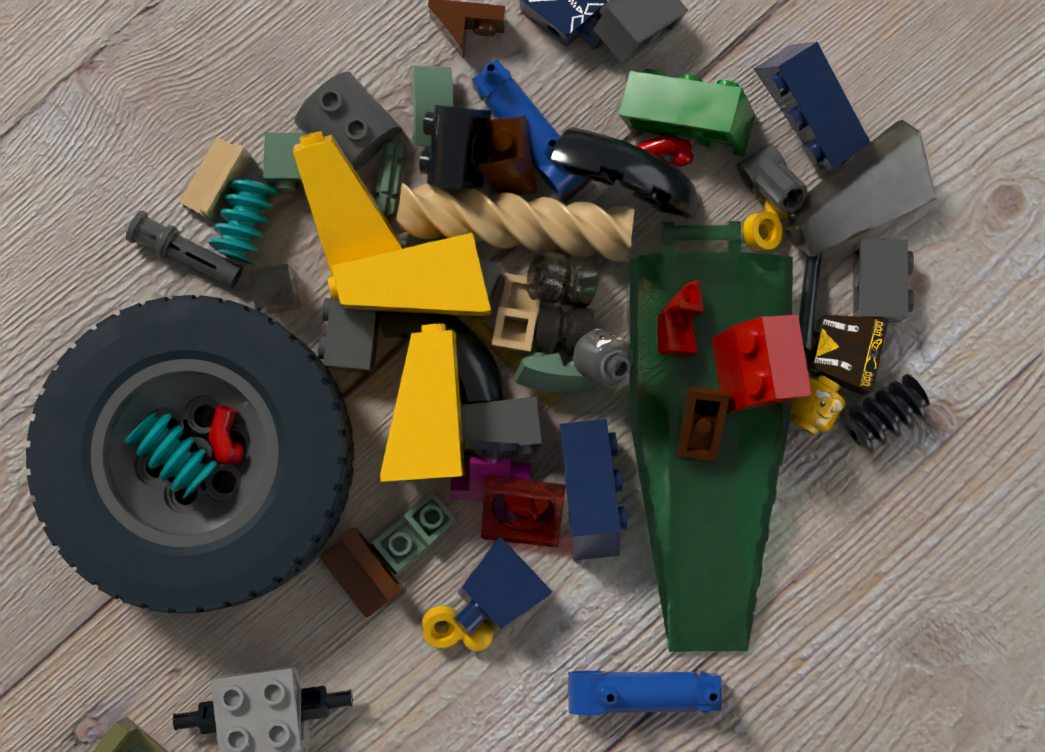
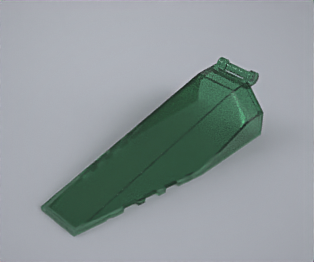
(704, 515)

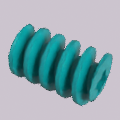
(242, 219)
(171, 453)

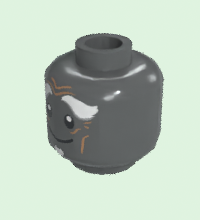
(602, 357)

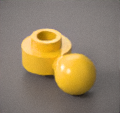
(763, 229)
(450, 633)

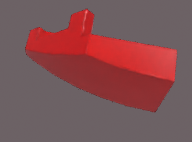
(676, 322)

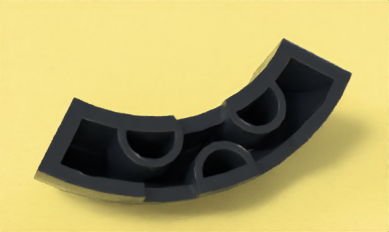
(611, 159)
(475, 362)

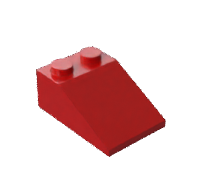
(761, 362)

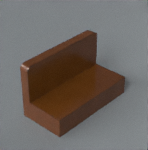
(361, 572)

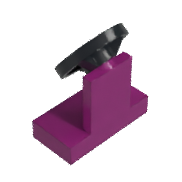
(489, 463)

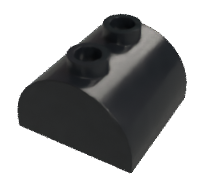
(455, 146)

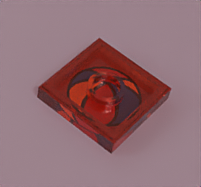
(522, 511)

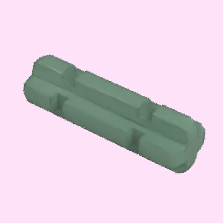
(389, 177)

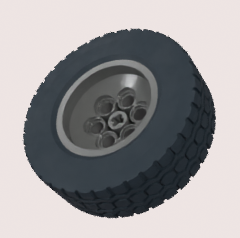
(124, 521)

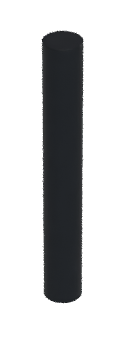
(809, 299)

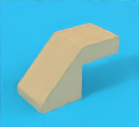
(516, 316)

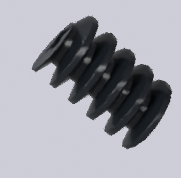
(886, 413)

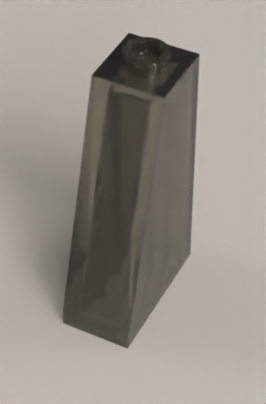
(865, 192)

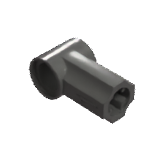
(769, 174)

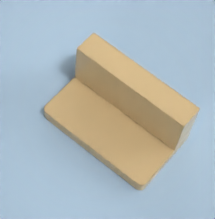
(212, 180)

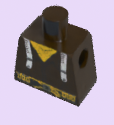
(848, 350)

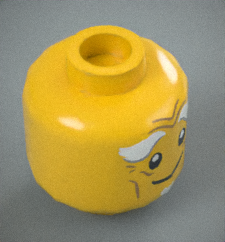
(819, 410)

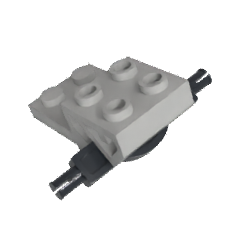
(262, 711)

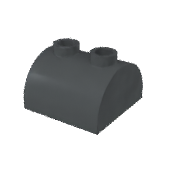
(349, 114)

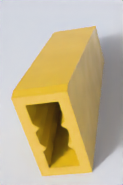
(341, 205)
(415, 279)
(427, 415)

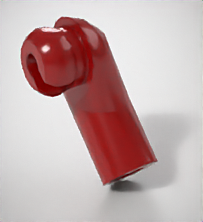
(671, 146)
(220, 438)

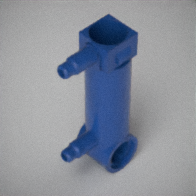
(508, 99)
(612, 692)

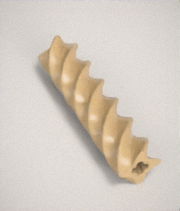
(510, 221)

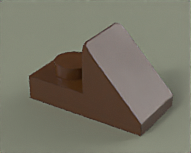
(457, 17)
(510, 155)
(702, 423)

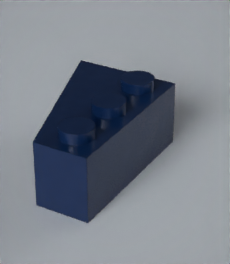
(813, 103)
(592, 489)

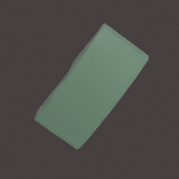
(429, 87)
(549, 374)
(414, 532)

